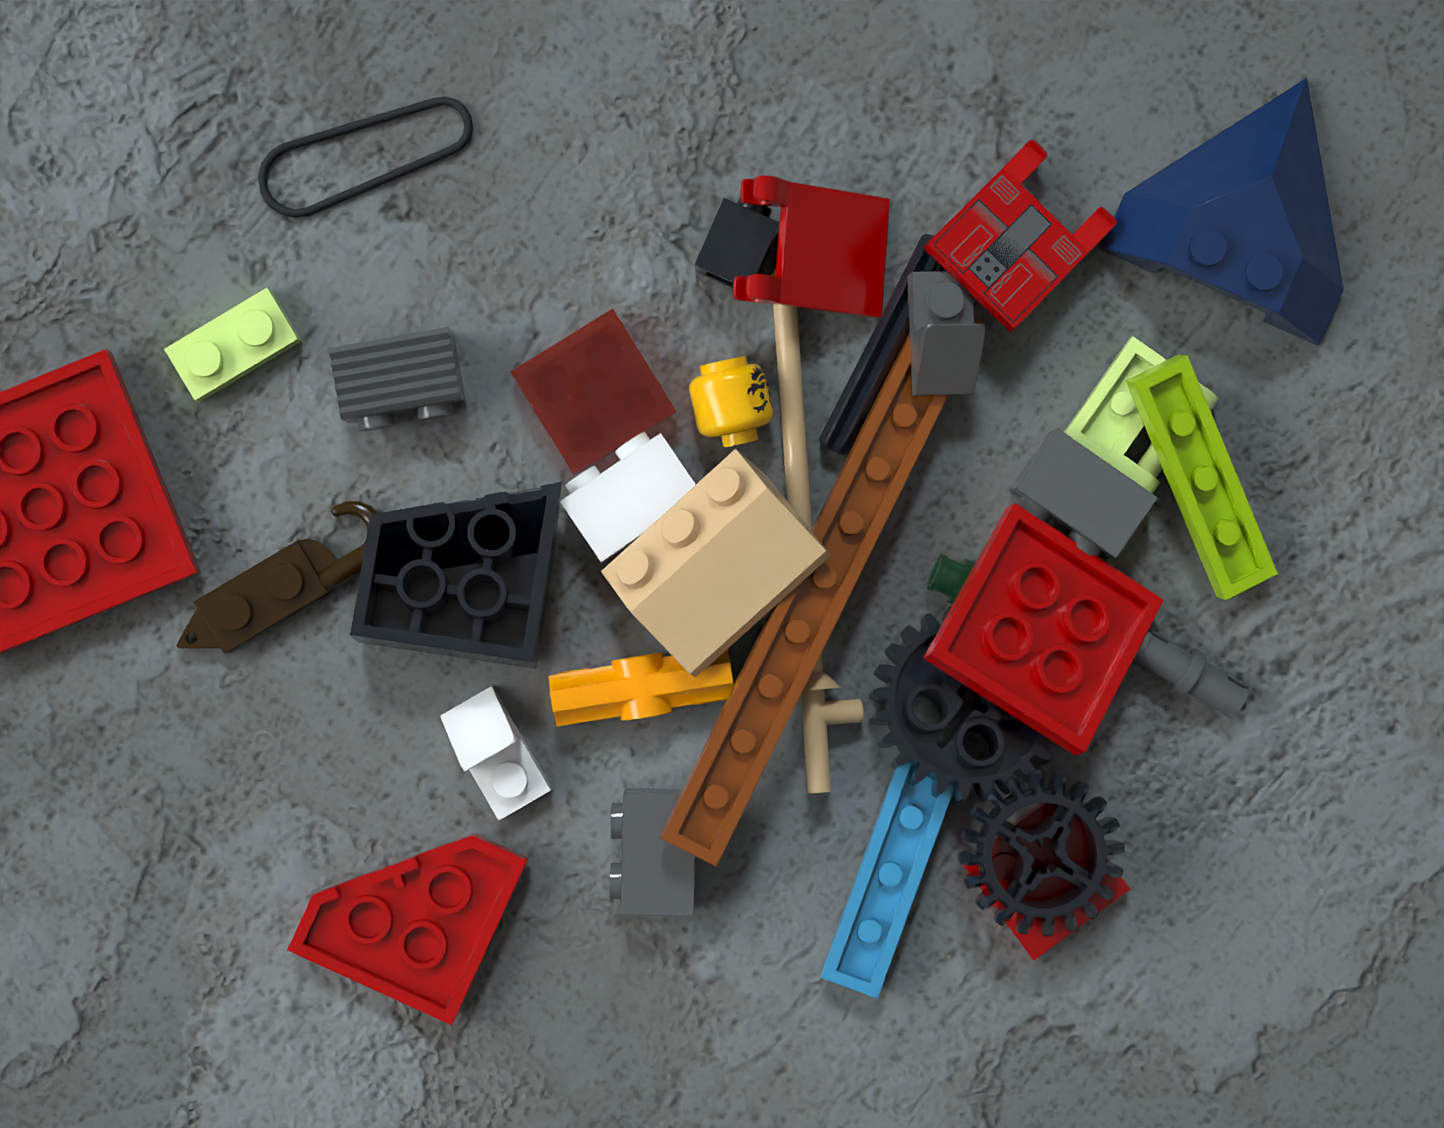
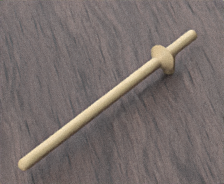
(815, 710)

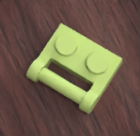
(1111, 420)

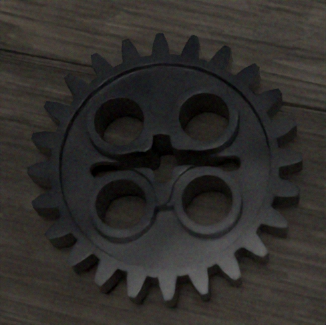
(1008, 738)

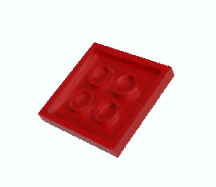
(1044, 629)

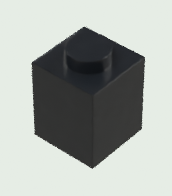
(737, 242)

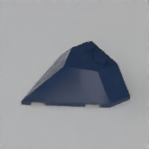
(1244, 218)

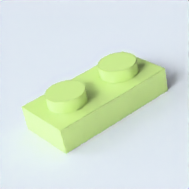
(232, 345)

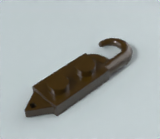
(273, 589)

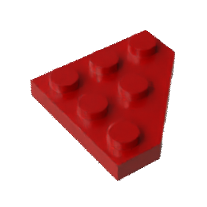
(414, 923)

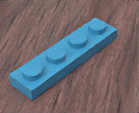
(885, 884)

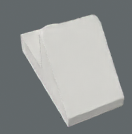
(495, 753)

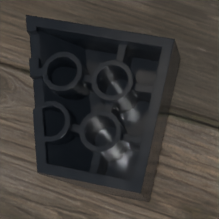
(461, 577)

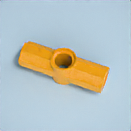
(636, 688)

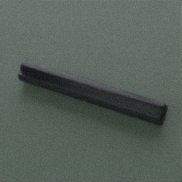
(876, 359)

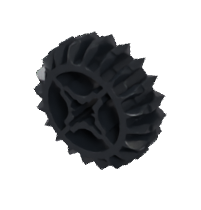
(1026, 877)

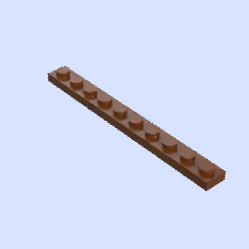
(803, 619)

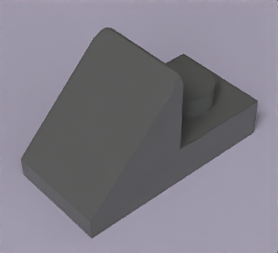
(942, 335)

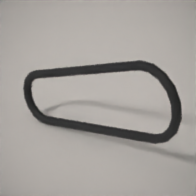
(350, 127)

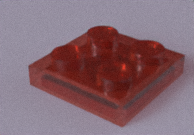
(593, 391)

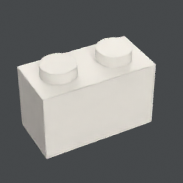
(628, 496)

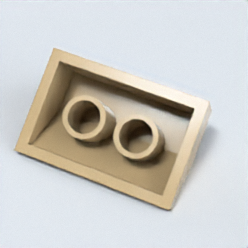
(715, 563)

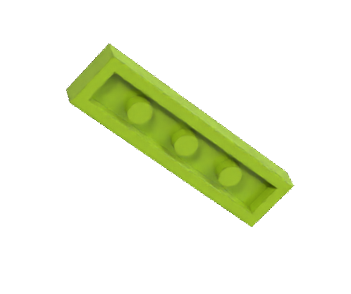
(1201, 476)

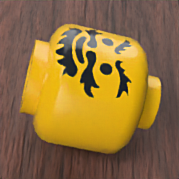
(731, 400)

